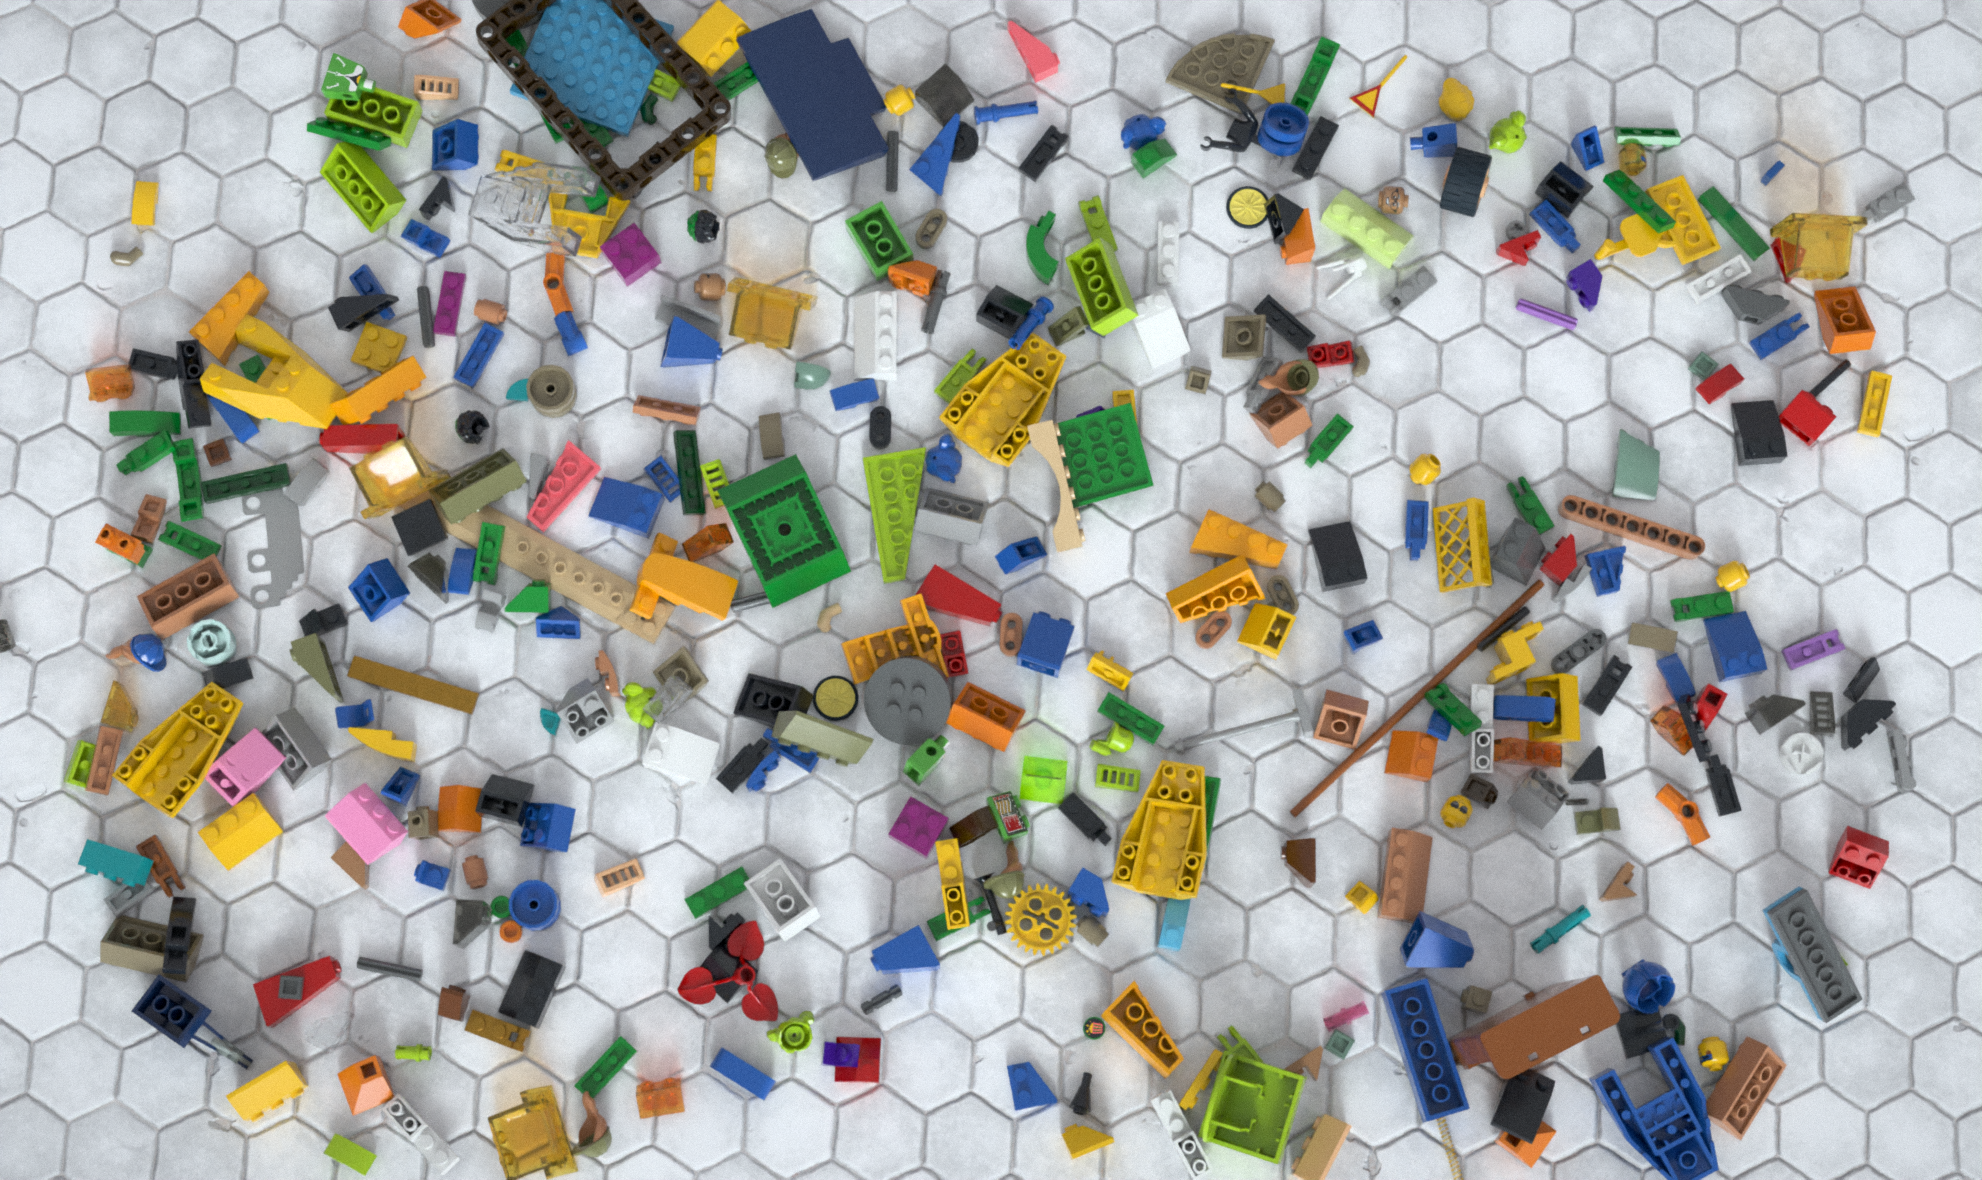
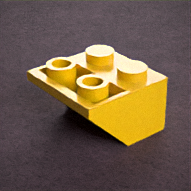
(1266, 630)

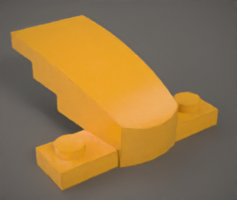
(680, 583)
(916, 638)

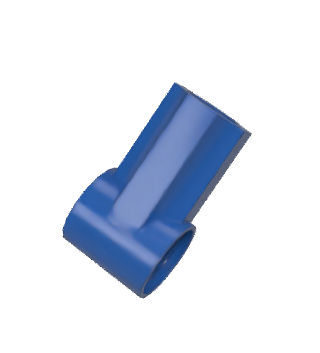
(571, 336)

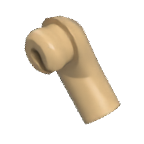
(826, 615)

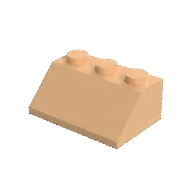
(1320, 1148)

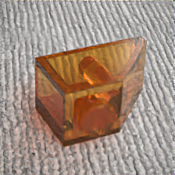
(707, 542)

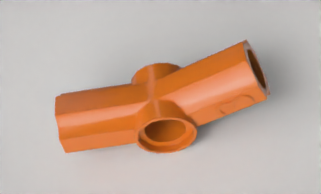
(555, 273)
(1675, 802)

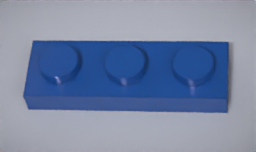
(479, 355)

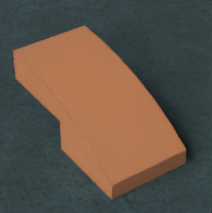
(149, 519)

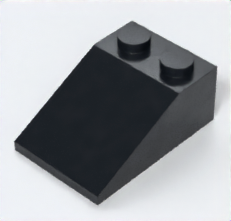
(1758, 433)
(1337, 556)
(765, 697)
(1522, 1104)

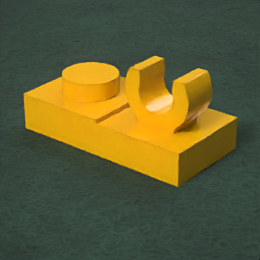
(1109, 671)

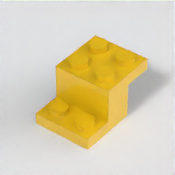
(1514, 652)

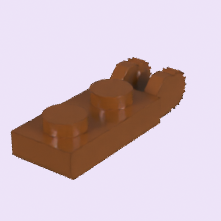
(162, 867)

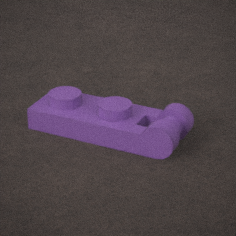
(1812, 650)

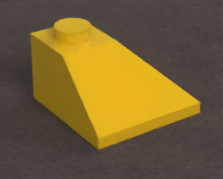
(1084, 1140)

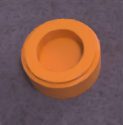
(511, 931)

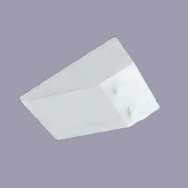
(1159, 329)
(680, 753)
(782, 900)

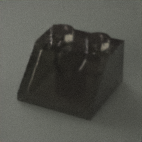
(943, 95)
(1769, 711)
(470, 921)

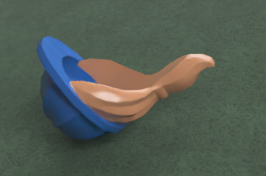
(143, 650)

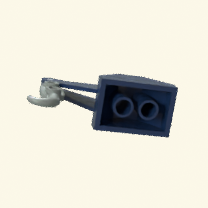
(180, 1017)

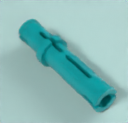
(1556, 932)

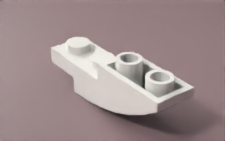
(1482, 740)
(421, 1134)
(1181, 1134)

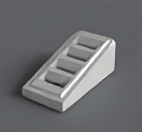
(538, 469)

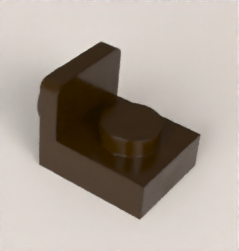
(1480, 791)

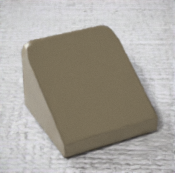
(1198, 379)

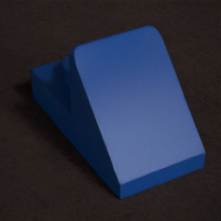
(1362, 636)

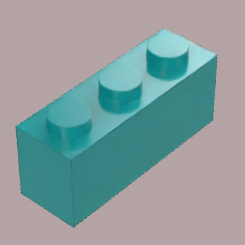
(115, 863)

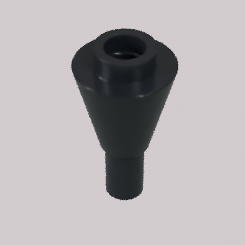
(1082, 1100)

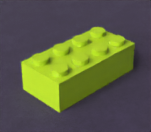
(378, 112)
(1101, 286)

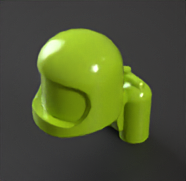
(1117, 739)

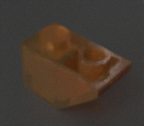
(1672, 729)

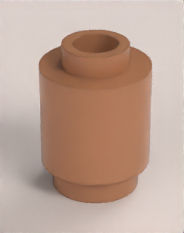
(490, 311)
(475, 872)

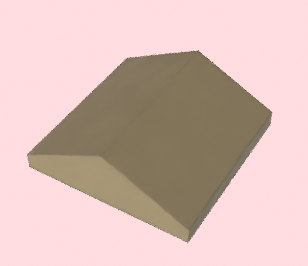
(1244, 337)
(684, 666)

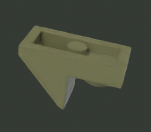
(1069, 326)
(1597, 821)

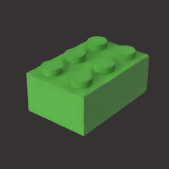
(878, 239)

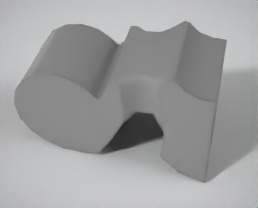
(488, 614)

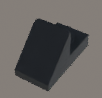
(440, 195)
(323, 621)
(719, 935)

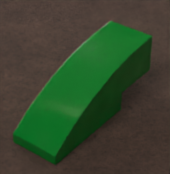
(144, 423)

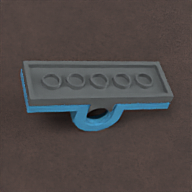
(1811, 955)

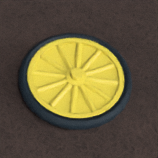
(1246, 207)
(835, 698)

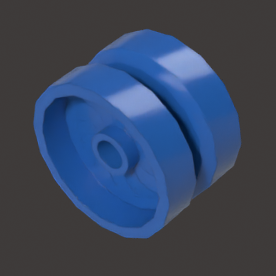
(1283, 129)
(548, 905)

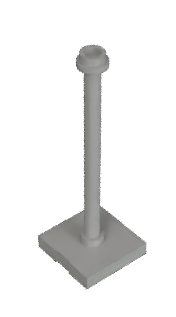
(1298, 714)

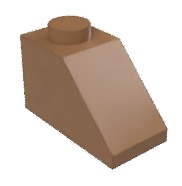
(352, 864)

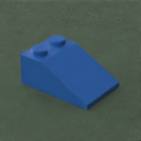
(627, 506)
(1734, 646)

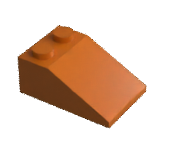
(1844, 320)

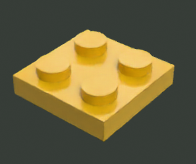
(378, 348)

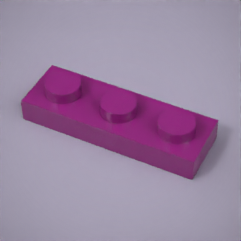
(449, 303)

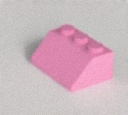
(366, 824)

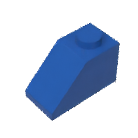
(1020, 555)

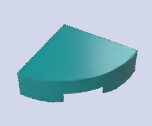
(518, 391)
(550, 720)

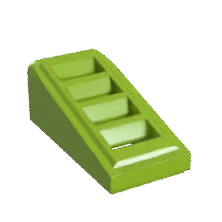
(709, 467)
(1118, 770)

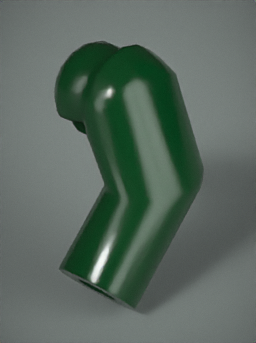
(647, 109)
(1679, 1034)

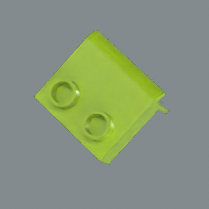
(1252, 1107)

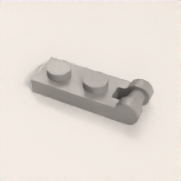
(1409, 291)
(1900, 761)

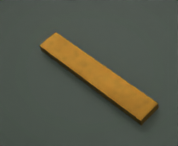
(413, 685)

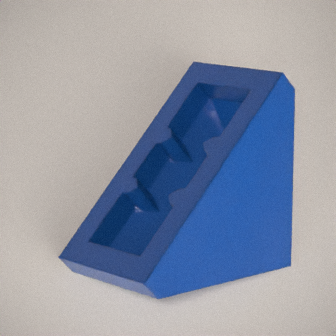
(558, 624)

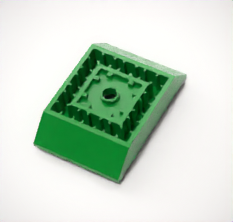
(792, 562)

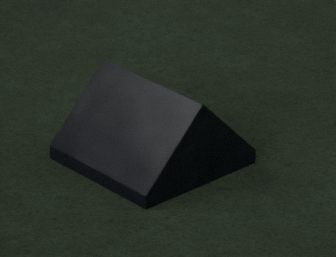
(1282, 216)
(721, 966)

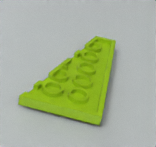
(893, 496)

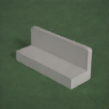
(701, 319)

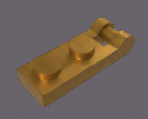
(496, 1030)

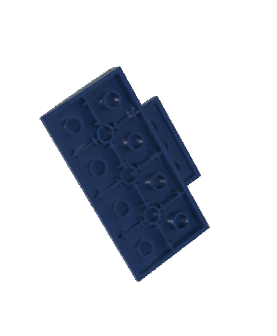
(817, 93)

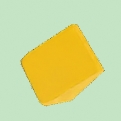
(1362, 897)

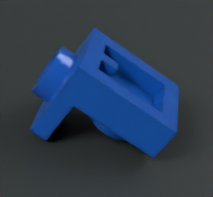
(432, 875)

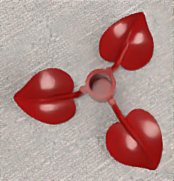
(749, 945)

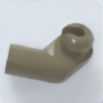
(125, 259)
(1363, 362)

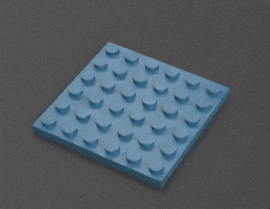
(592, 62)

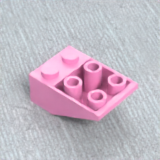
(244, 767)

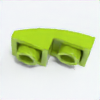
(350, 1154)

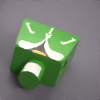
(346, 79)
(920, 764)

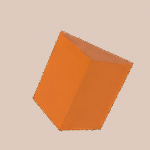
(458, 808)

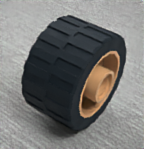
(1465, 181)

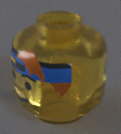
(1632, 159)

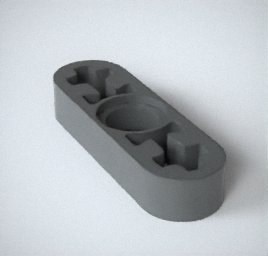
(1594, 647)

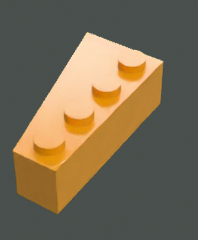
(218, 326)
(379, 391)
(1229, 539)
(1215, 590)
(1143, 1030)

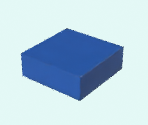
(1772, 173)

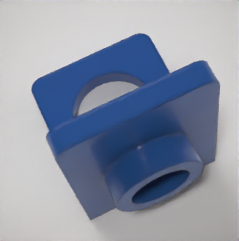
(354, 715)

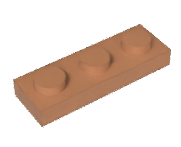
(666, 410)
(104, 760)

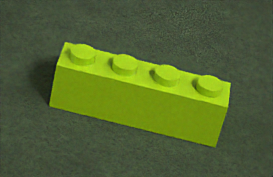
(362, 185)

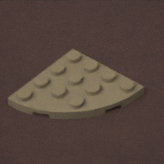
(1222, 60)

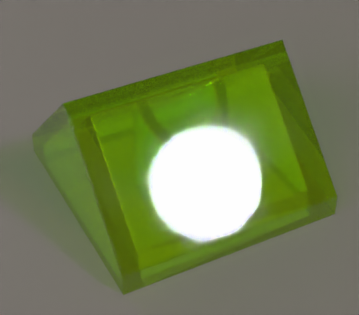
(1043, 780)

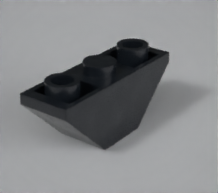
(1862, 720)

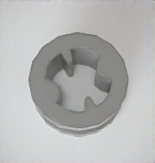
(1510, 235)

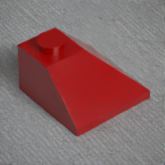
(868, 1061)

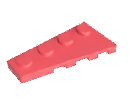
(566, 481)

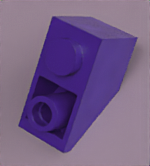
(1586, 283)

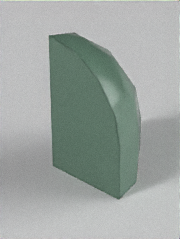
(810, 376)

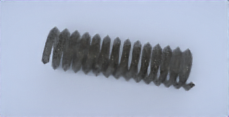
(1576, 801)

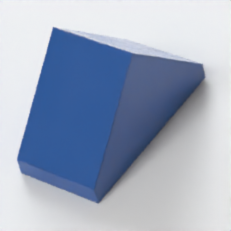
(1588, 148)
(401, 786)

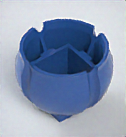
(1647, 986)

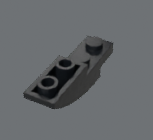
(190, 370)
(179, 935)

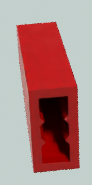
(359, 438)
(956, 598)
(318, 977)

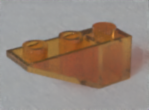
(1527, 752)

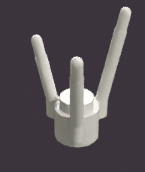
(1352, 264)

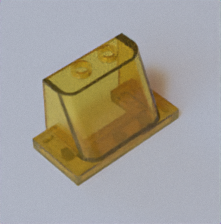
(1817, 244)
(767, 313)
(394, 477)
(533, 1137)

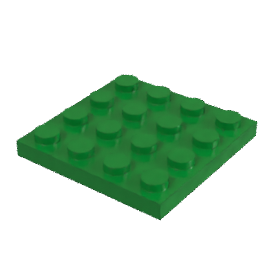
(1104, 455)

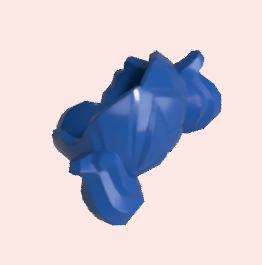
(1141, 130)
(948, 459)

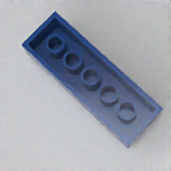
(1425, 1050)

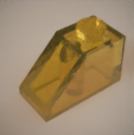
(120, 709)

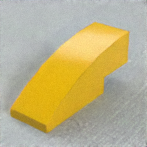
(386, 743)

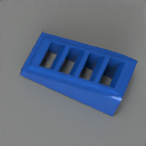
(648, 470)
(1438, 726)

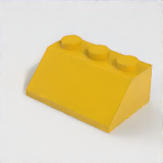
(713, 38)
(1566, 717)
(240, 831)
(268, 1091)

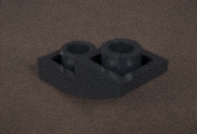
(229, 674)

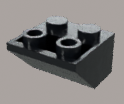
(1563, 189)
(1003, 311)
(504, 800)

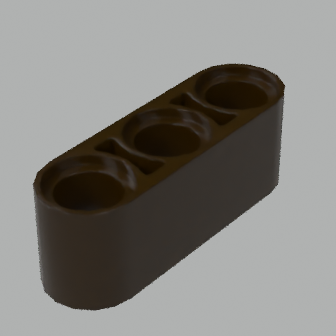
(974, 826)

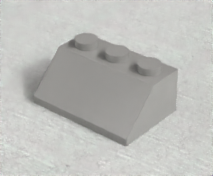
(951, 516)
(299, 745)

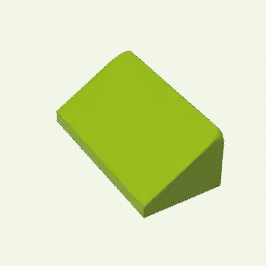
(80, 764)

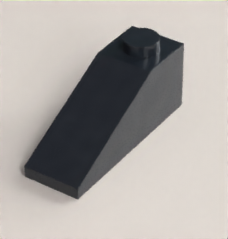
(355, 310)

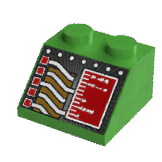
(1008, 816)

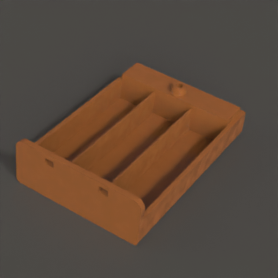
(1538, 1024)

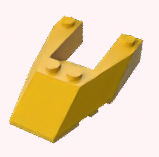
(287, 390)

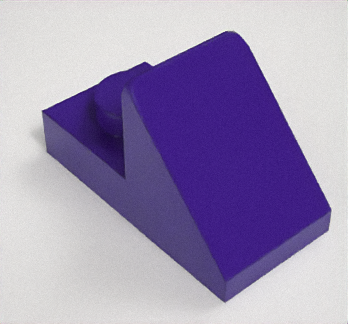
(840, 1054)

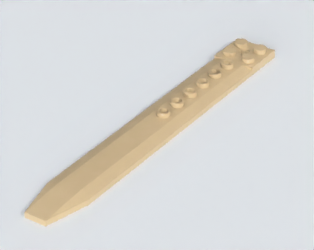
(564, 569)

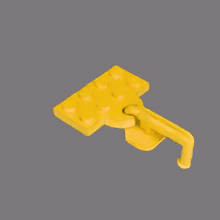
(1689, 237)

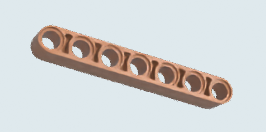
(1642, 526)

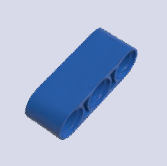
(236, 419)
(1523, 708)
(742, 1073)

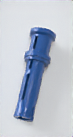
(995, 112)
(1035, 317)

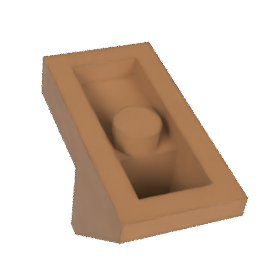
(1616, 889)
(1310, 1061)

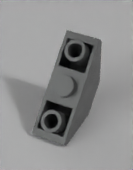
(1753, 305)

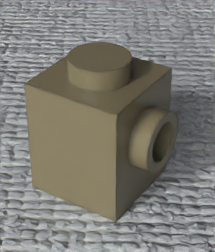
(423, 823)
(1475, 999)

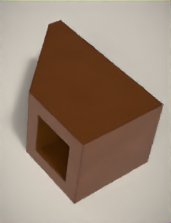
(453, 1003)

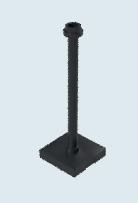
(1641, 1030)

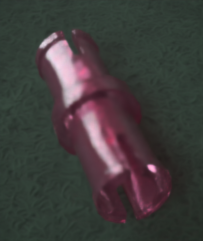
(1345, 1016)

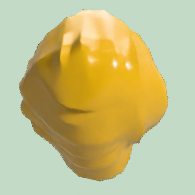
(1456, 100)

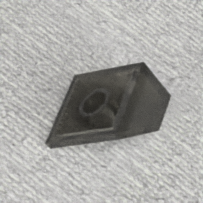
(433, 574)

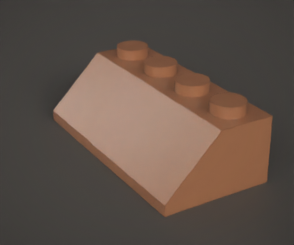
(187, 597)
(1404, 875)
(1744, 1087)

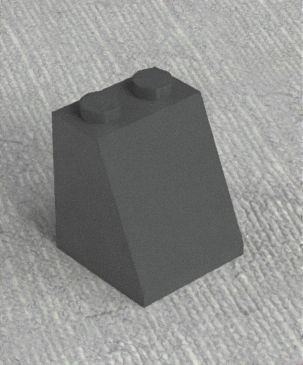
(1518, 552)

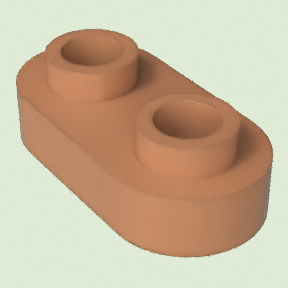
(1212, 630)
(1011, 635)

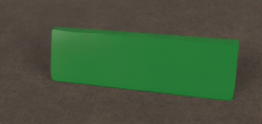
(1733, 223)

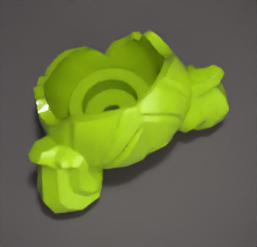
(1508, 133)
(636, 700)
(798, 1025)

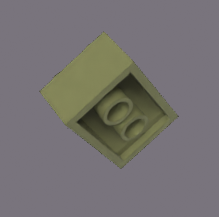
(313, 657)

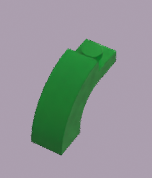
(1038, 259)

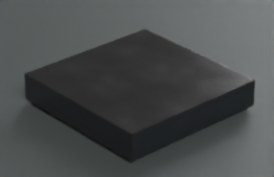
(419, 527)

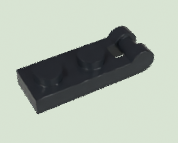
(1043, 153)
(1606, 686)

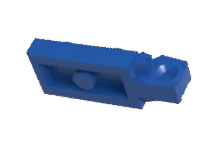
(1555, 226)
(367, 284)
(1416, 527)
(804, 760)

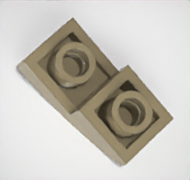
(771, 436)
(1653, 637)

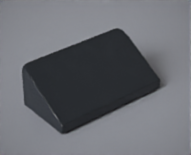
(1862, 680)

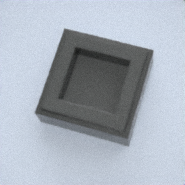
(291, 987)

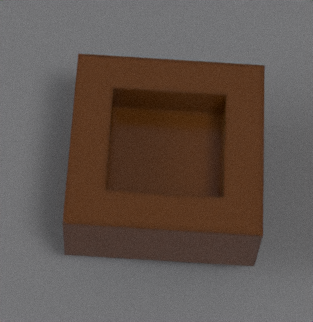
(217, 452)

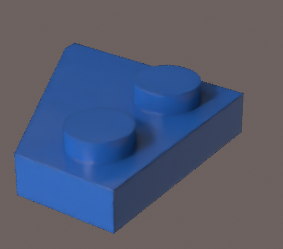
(1606, 570)
(1028, 1087)

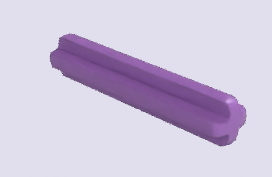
(1546, 314)

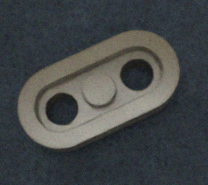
(930, 229)
(1283, 596)

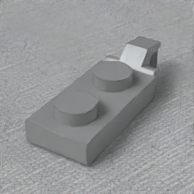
(1888, 203)
(1255, 392)

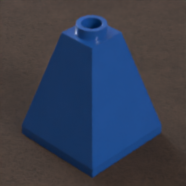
(688, 346)

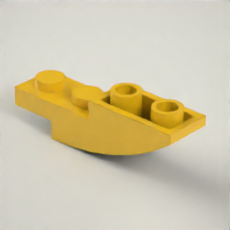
(953, 884)

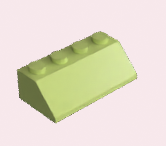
(1366, 228)

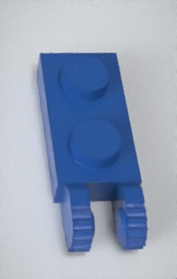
(1777, 337)

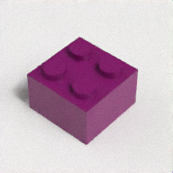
(630, 254)
(918, 827)

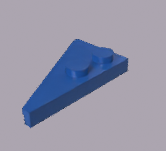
(935, 160)

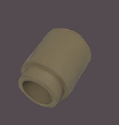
(1269, 496)
(1092, 930)

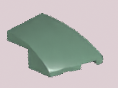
(1635, 468)

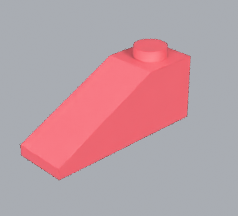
(1035, 54)

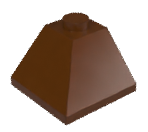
(1300, 859)

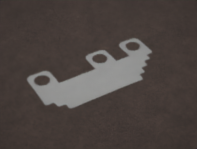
(284, 549)

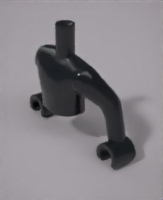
(1240, 132)

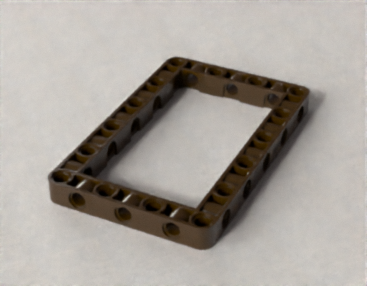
(652, 35)

